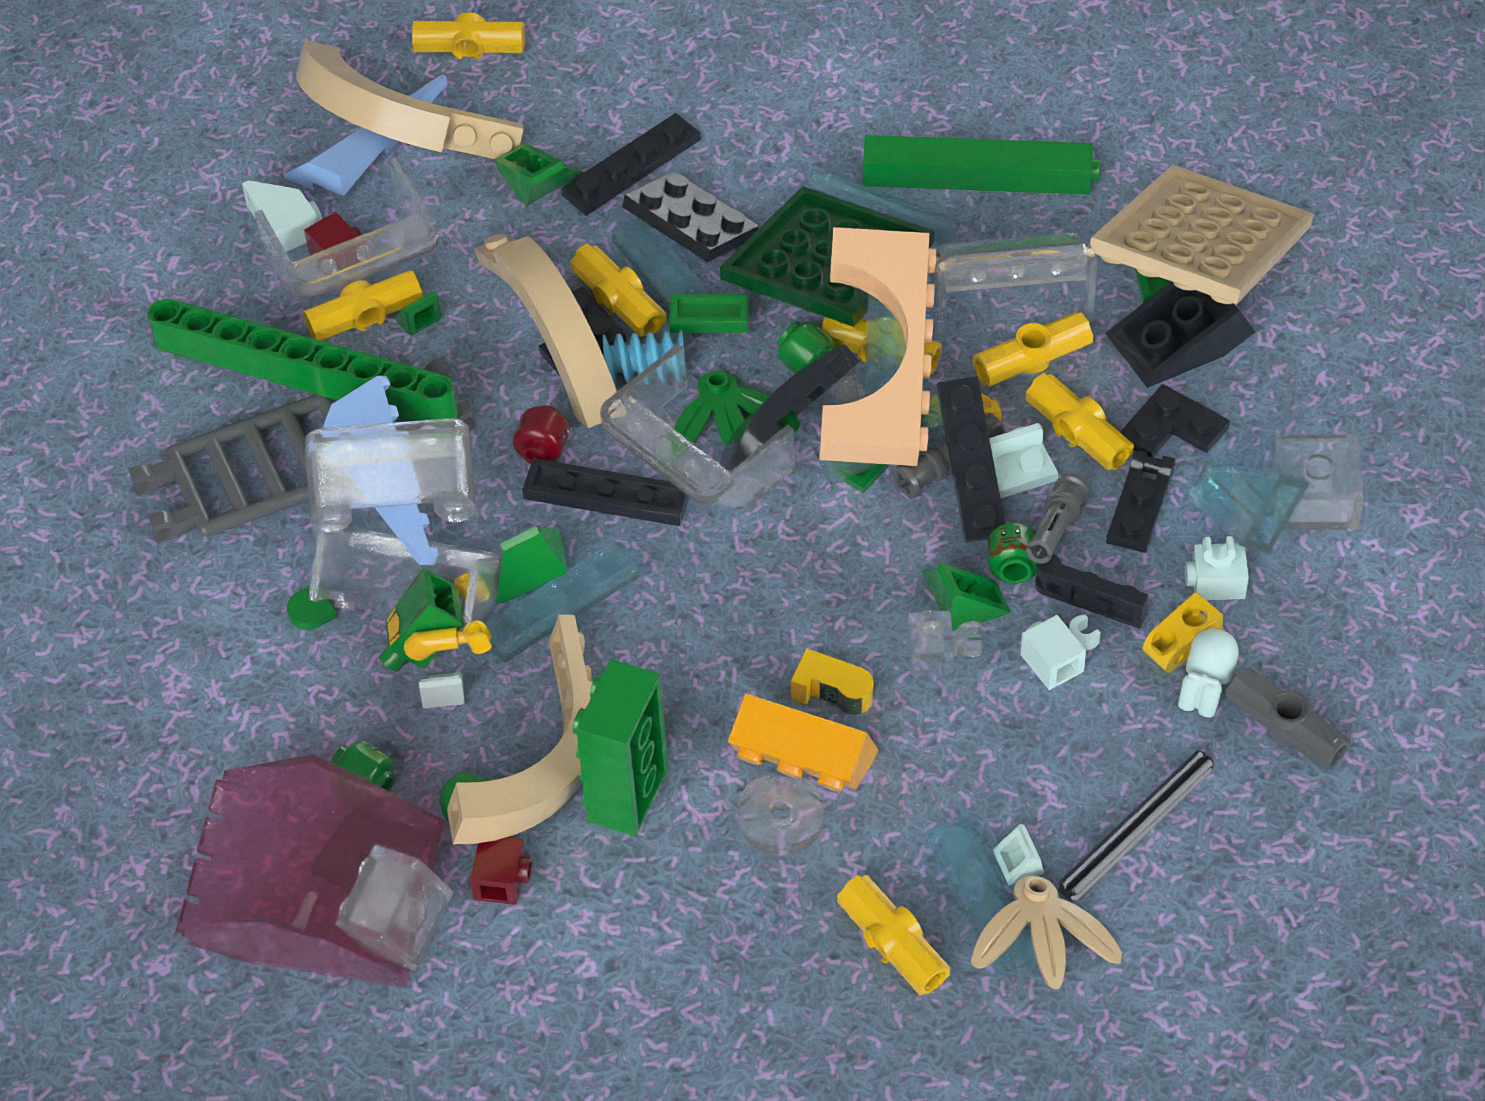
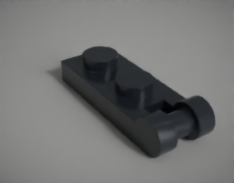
(1140, 502)
(1091, 592)

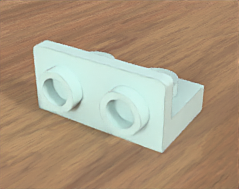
(1021, 460)

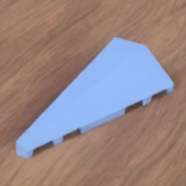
(348, 158)
(370, 406)

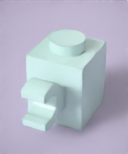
(1218, 570)
(1057, 651)

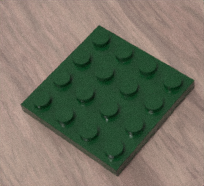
(794, 250)

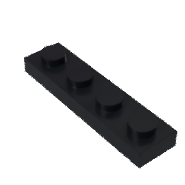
(630, 164)
(970, 457)
(605, 492)

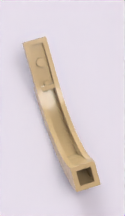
(397, 116)
(557, 317)
(521, 801)

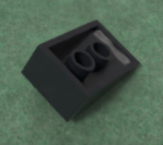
(1177, 333)

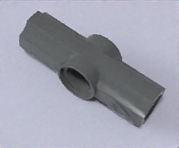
(1304, 732)

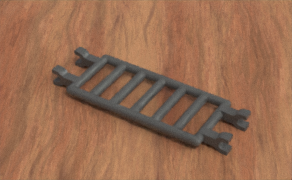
(169, 524)

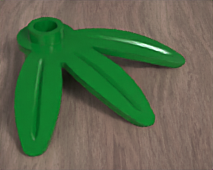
(722, 396)

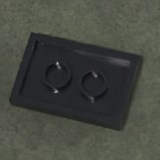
(690, 216)

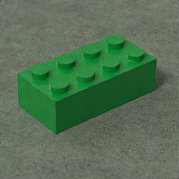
(621, 746)

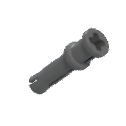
(932, 464)
(1054, 514)

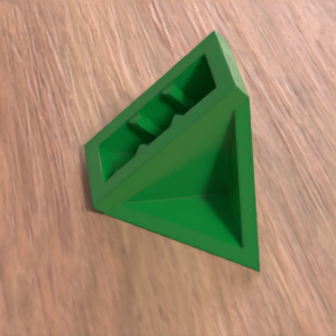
(534, 172)
(530, 562)
(965, 595)

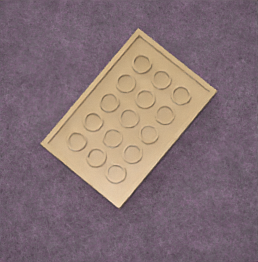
(1201, 234)

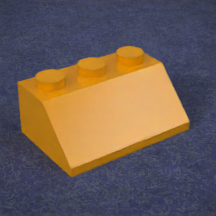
(801, 743)

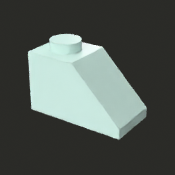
(284, 209)

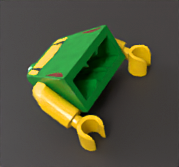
(430, 621)

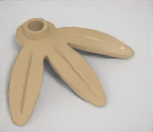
(1039, 904)

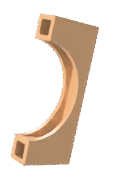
(888, 422)

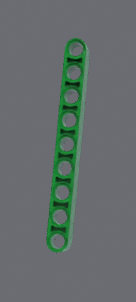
(296, 359)

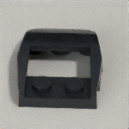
(792, 396)

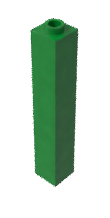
(979, 164)

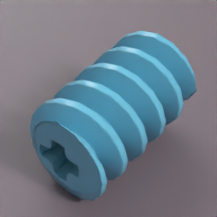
(635, 356)

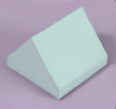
(442, 690)
(1018, 856)

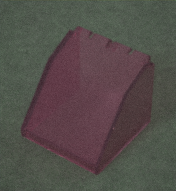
(289, 833)

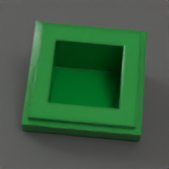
(420, 314)

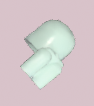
(1209, 666)

